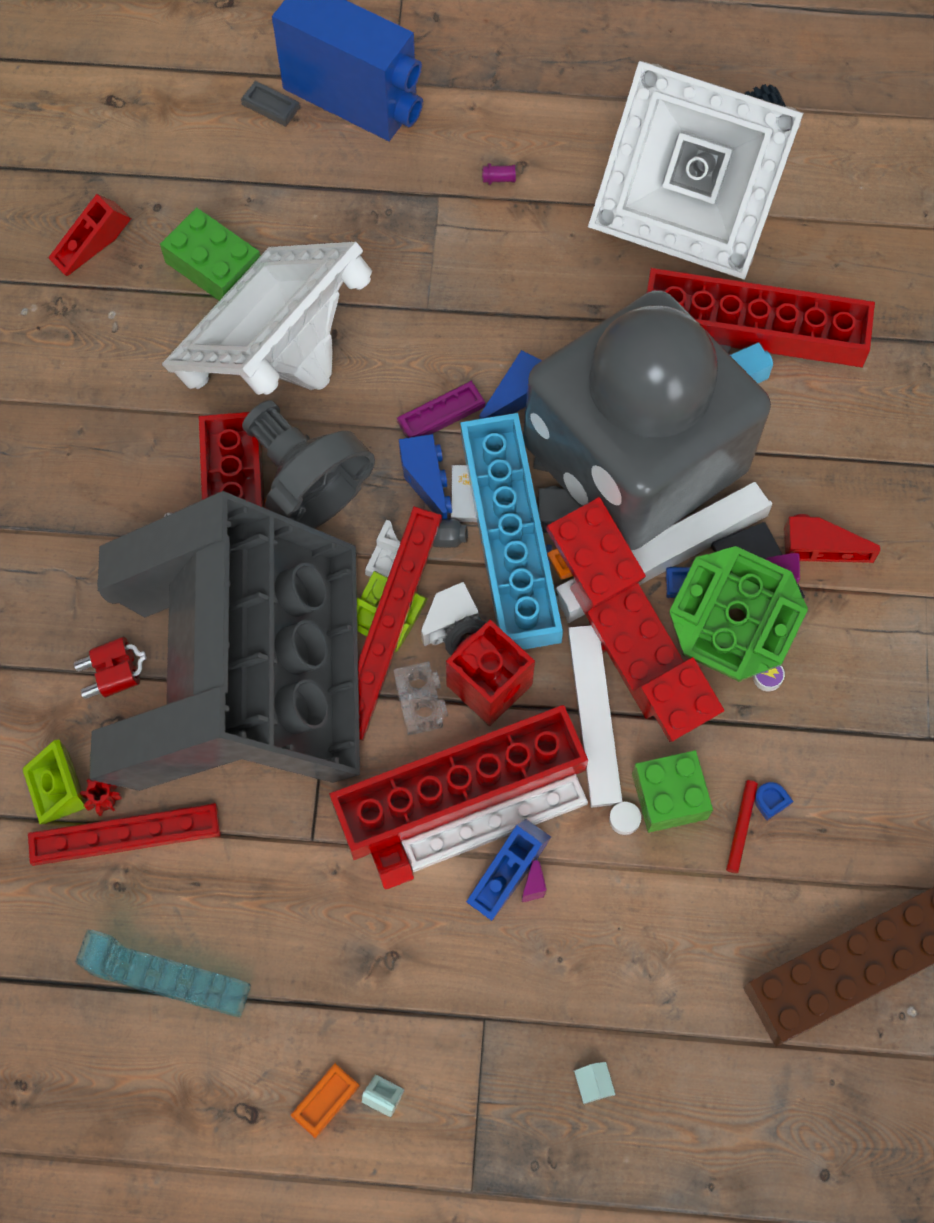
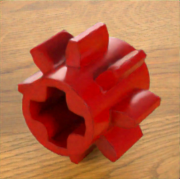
(106, 801)

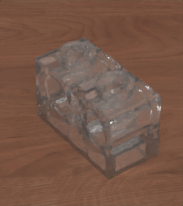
(413, 699)

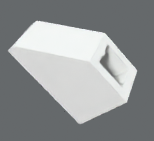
(446, 608)

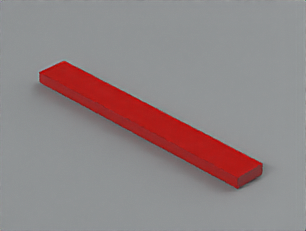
(394, 610)

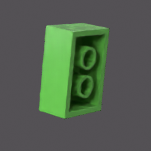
(208, 253)

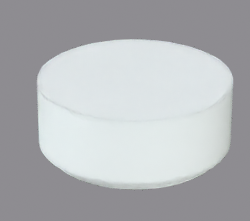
(625, 818)

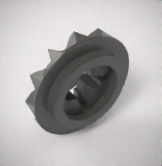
(454, 635)

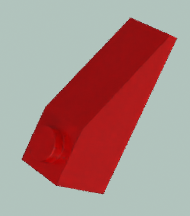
(91, 233)
(826, 542)

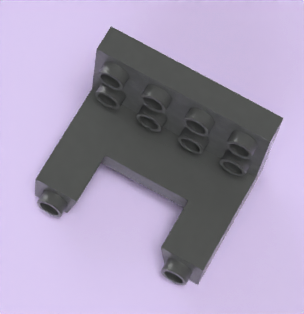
(254, 646)

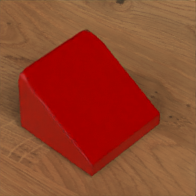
(392, 866)

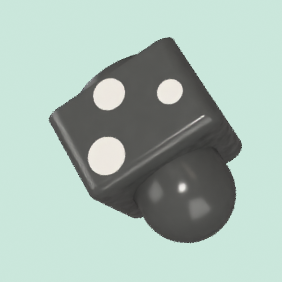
(644, 416)

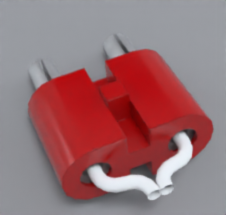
(113, 668)

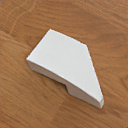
(385, 551)

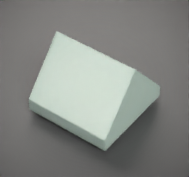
(594, 1082)
(382, 1095)

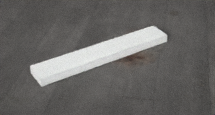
(594, 716)
(493, 822)

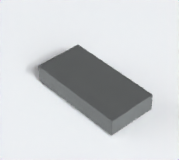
(270, 103)

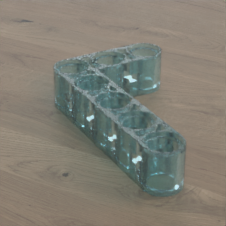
(110, 960)

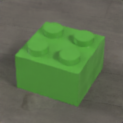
(672, 791)

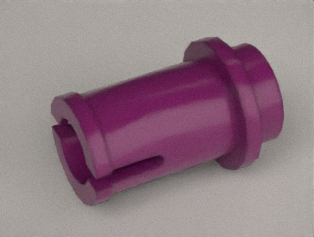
(498, 173)

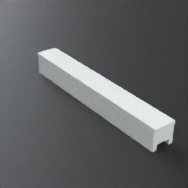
(686, 538)

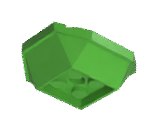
(745, 582)

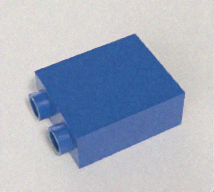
(349, 63)

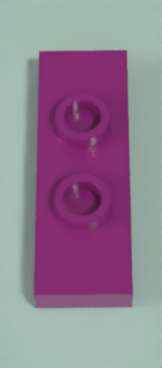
(442, 411)

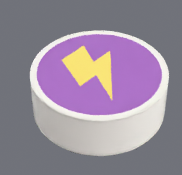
(770, 679)

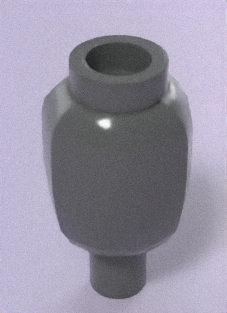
(450, 534)

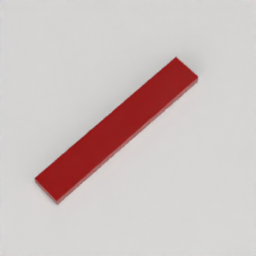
(123, 834)

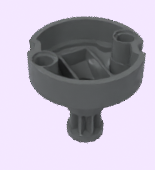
(312, 474)

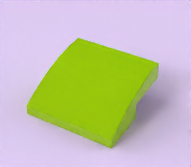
(369, 602)

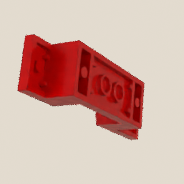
(627, 623)

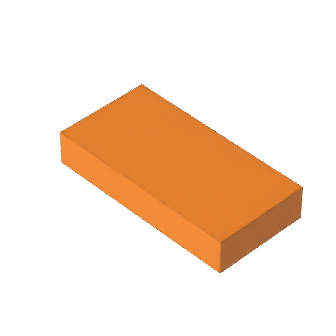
(325, 1100)

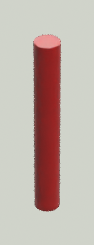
(742, 826)

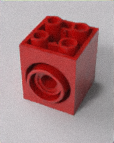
(489, 672)

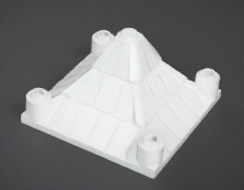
(694, 169)
(274, 320)

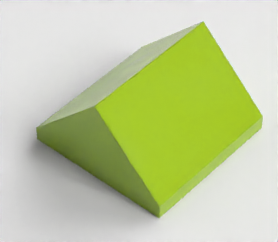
(53, 783)

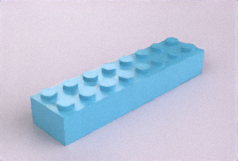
(511, 531)

